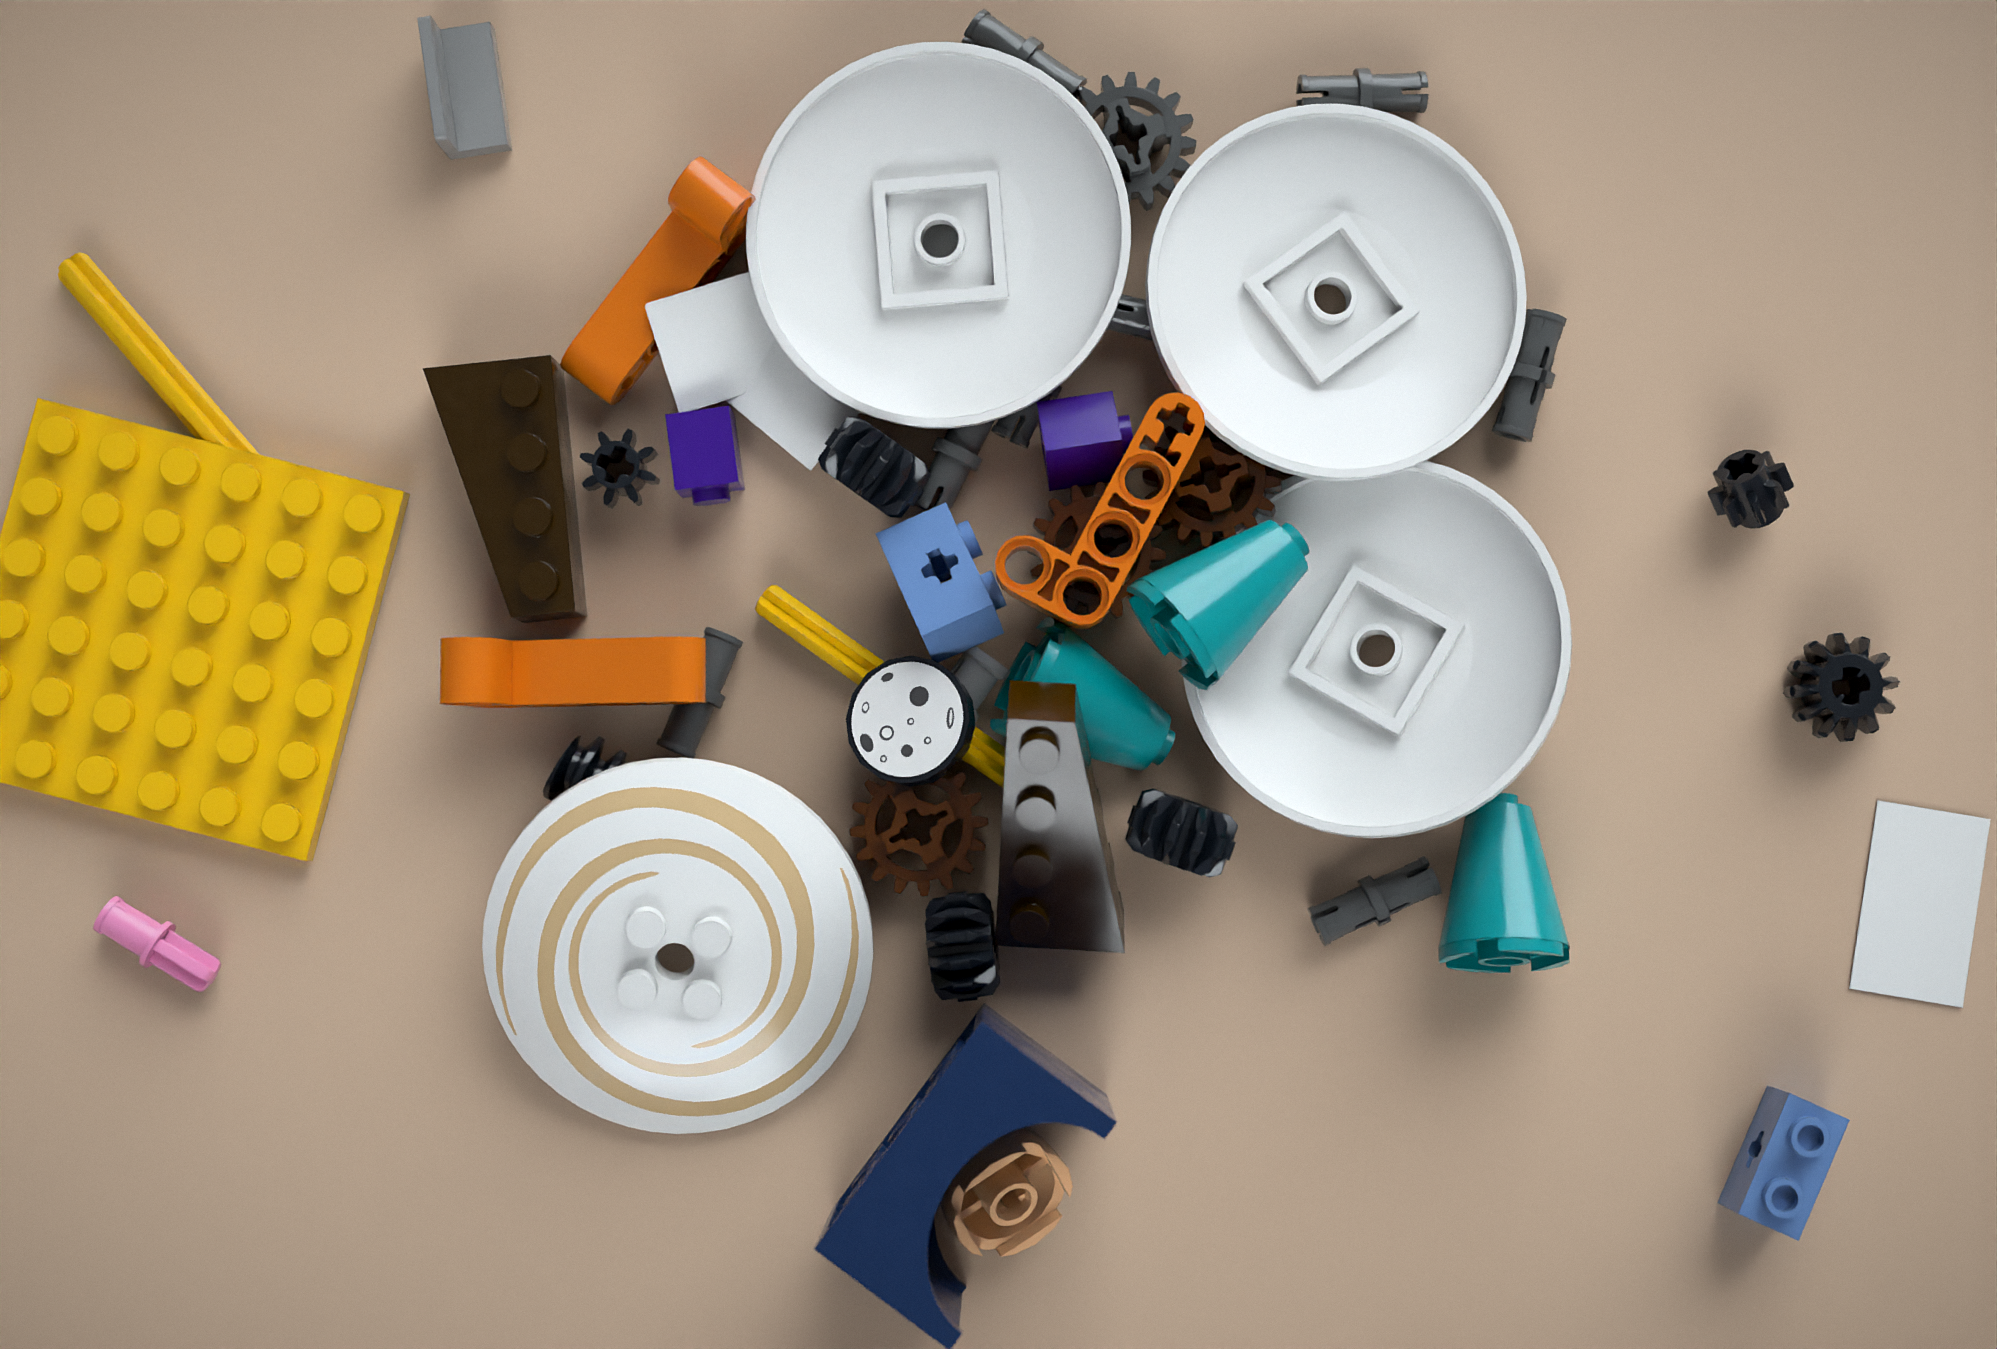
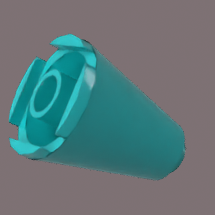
(1219, 597)
(1118, 717)
(1502, 896)

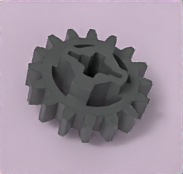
(1151, 132)

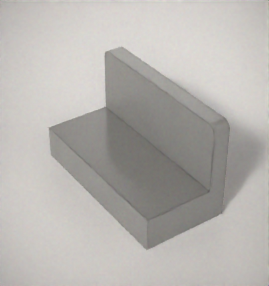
(465, 88)

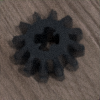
(874, 467)
(1844, 711)
(1181, 833)
(962, 946)

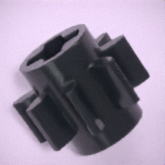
(613, 452)
(1750, 489)

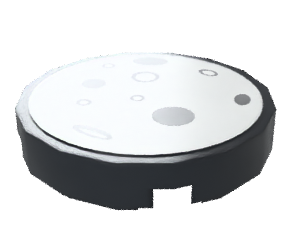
(910, 721)

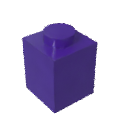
(1082, 439)
(705, 455)

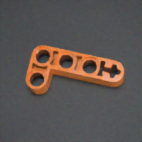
(682, 255)
(1115, 508)
(572, 672)

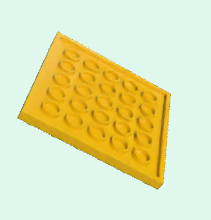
(185, 626)

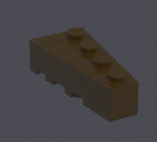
(517, 469)
(1054, 845)

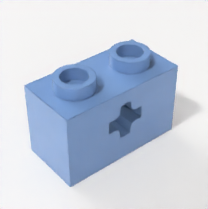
(951, 613)
(1783, 1162)

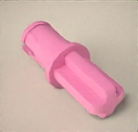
(157, 944)

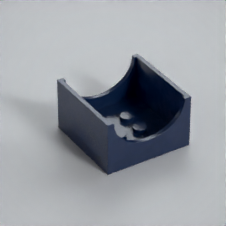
(978, 1092)

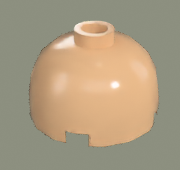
(1007, 1194)

